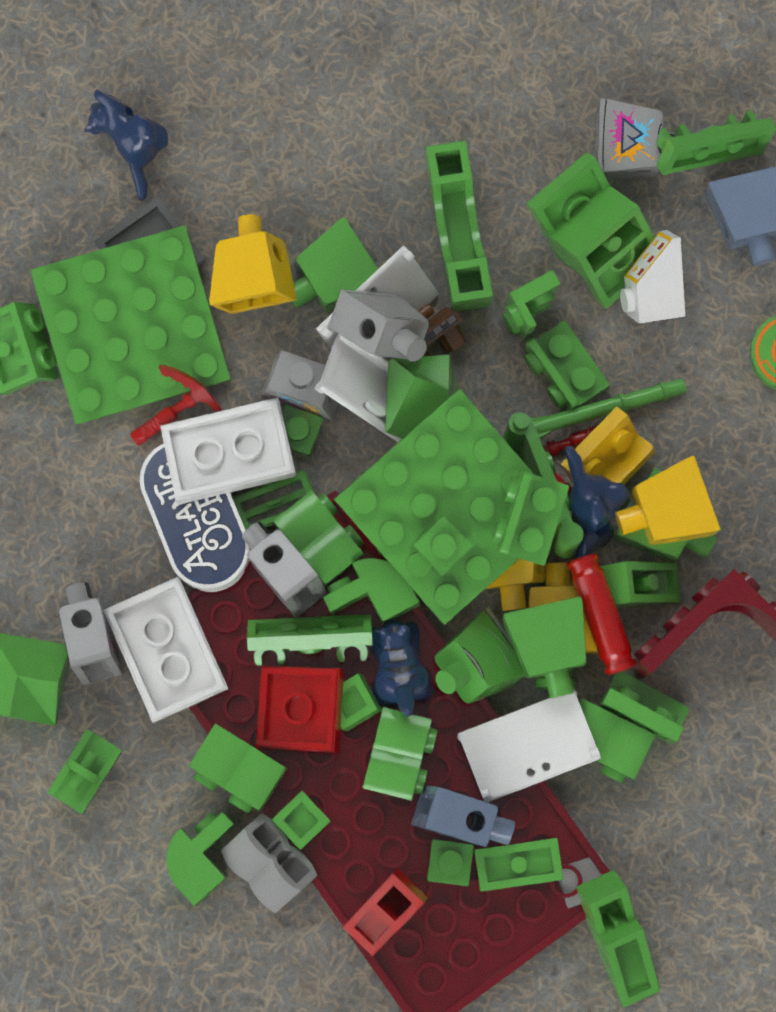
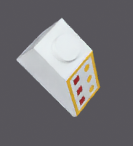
(655, 282)

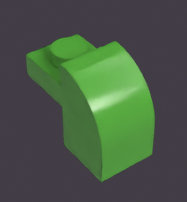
(377, 581)
(188, 862)

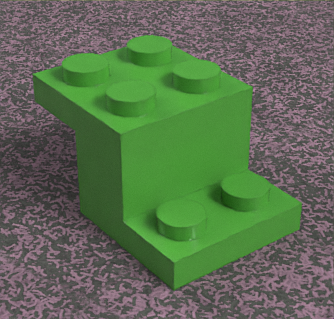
(592, 227)

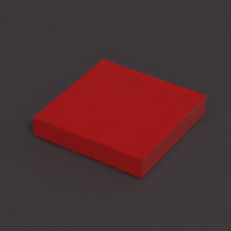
(300, 709)

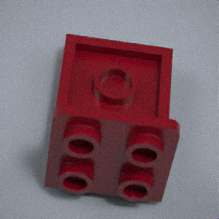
(730, 594)

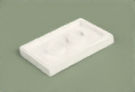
(228, 451)
(166, 649)

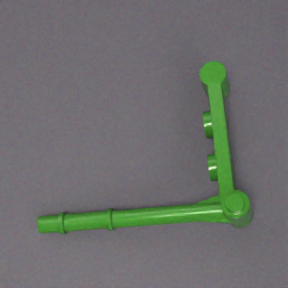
(524, 438)

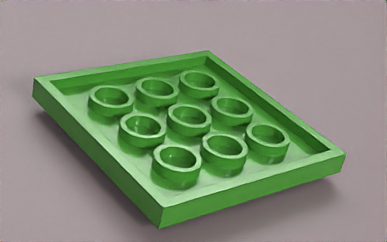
(125, 315)
(445, 468)

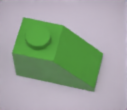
(643, 583)

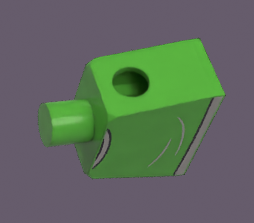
(478, 660)

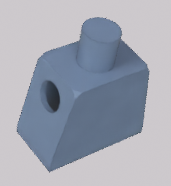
(746, 212)
(447, 812)

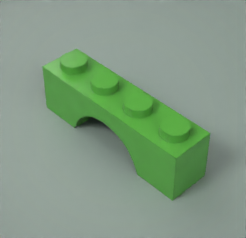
(457, 226)

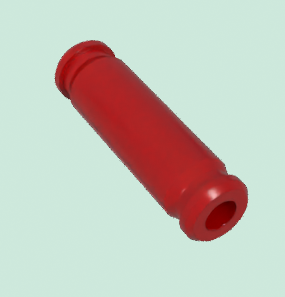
(601, 614)

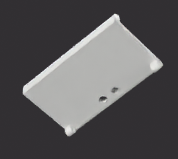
(396, 276)
(357, 381)
(514, 748)

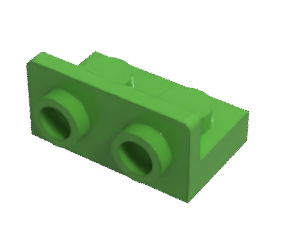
(528, 302)
(24, 348)
(565, 366)
(530, 517)
(645, 707)

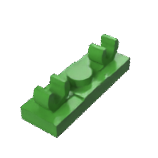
(714, 143)
(309, 635)

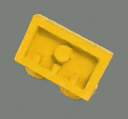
(613, 449)

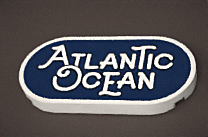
(198, 536)

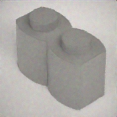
(268, 863)

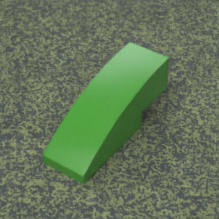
(619, 938)

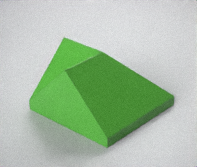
(416, 390)
(31, 678)

